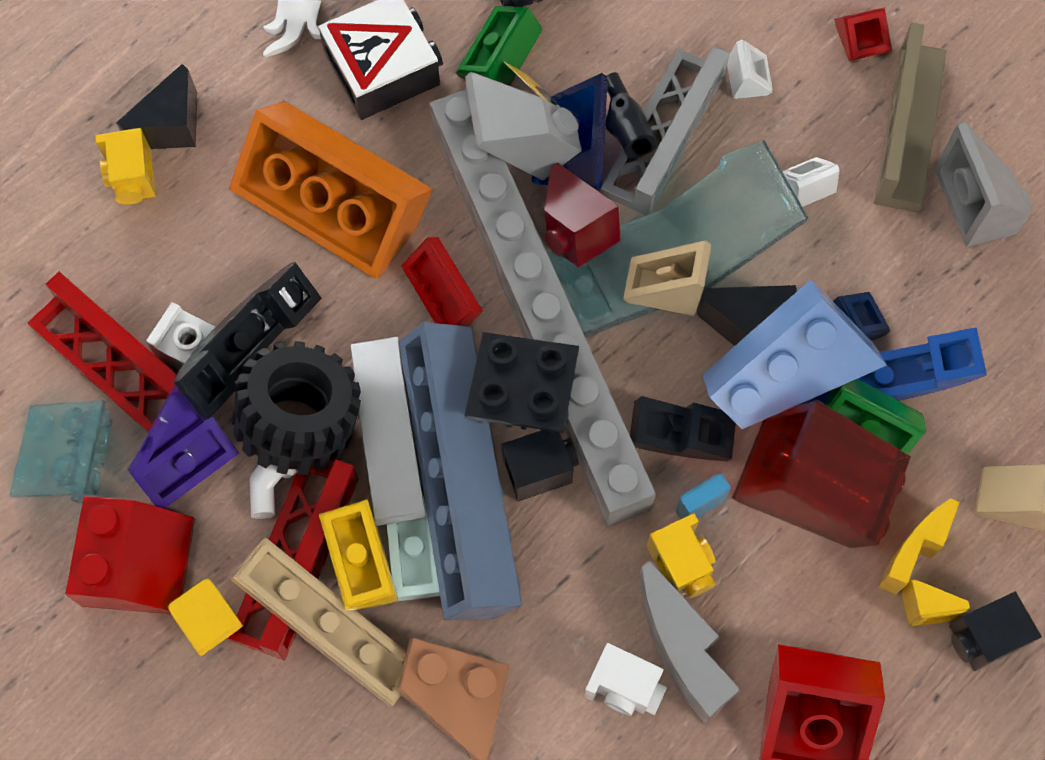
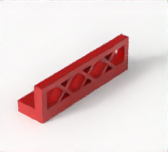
(118, 341)
(309, 554)

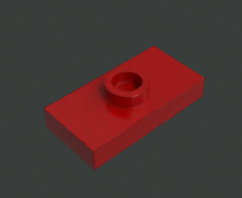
(441, 285)

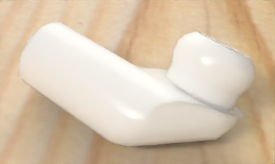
(262, 490)

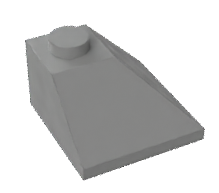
(521, 126)
(980, 189)

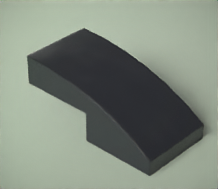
(682, 431)

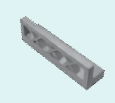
(673, 135)

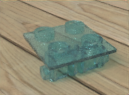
(61, 450)

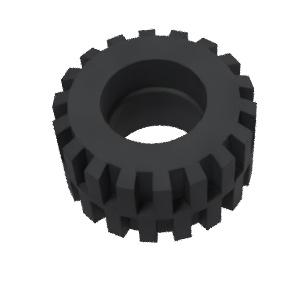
(300, 376)

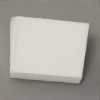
(748, 71)
(813, 180)

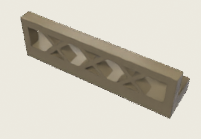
(910, 123)

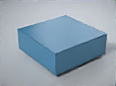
(703, 497)

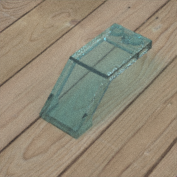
(734, 208)

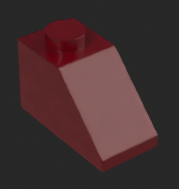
(578, 218)

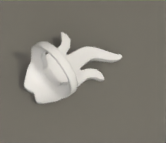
(297, 16)

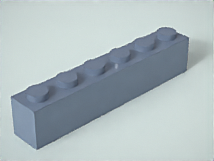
(458, 476)

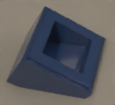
(864, 314)

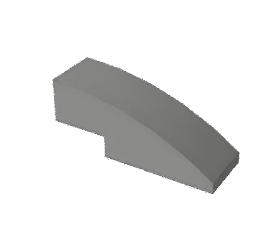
(683, 645)

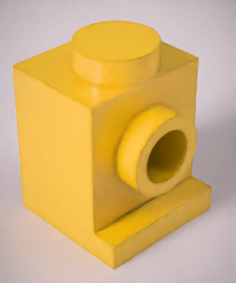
(127, 165)
(683, 557)

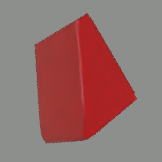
(864, 33)

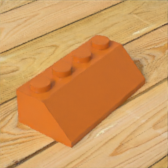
(328, 187)

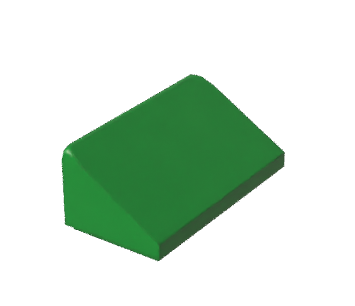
(503, 38)
(878, 414)

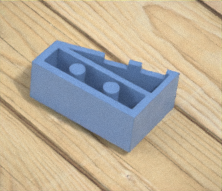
(791, 359)

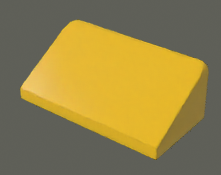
(358, 556)

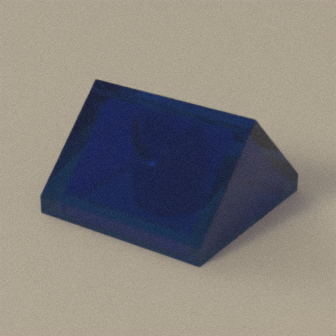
(588, 105)

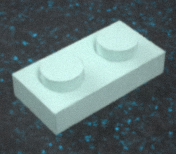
(412, 559)

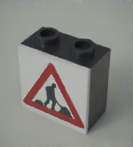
(381, 55)

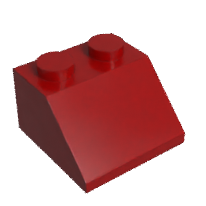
(129, 555)
(821, 706)

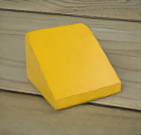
(931, 605)
(204, 616)

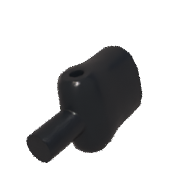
(627, 120)

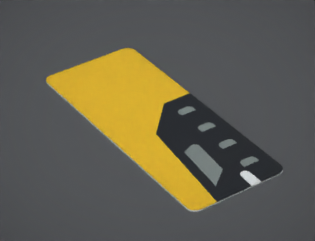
(533, 85)

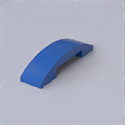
(927, 368)

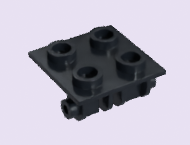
(522, 382)

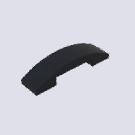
(254, 324)

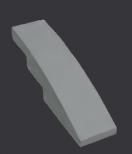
(387, 432)

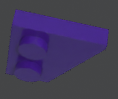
(179, 451)

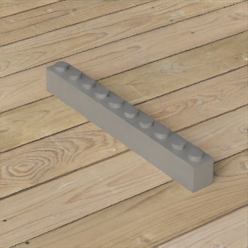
(543, 311)

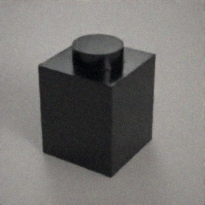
(539, 463)
(993, 631)

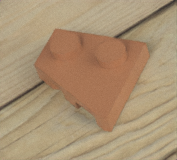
(455, 691)

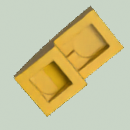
(925, 539)

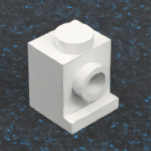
(174, 332)
(626, 682)

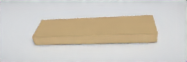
(322, 619)

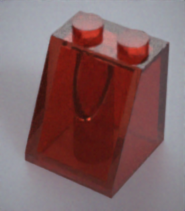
(823, 475)

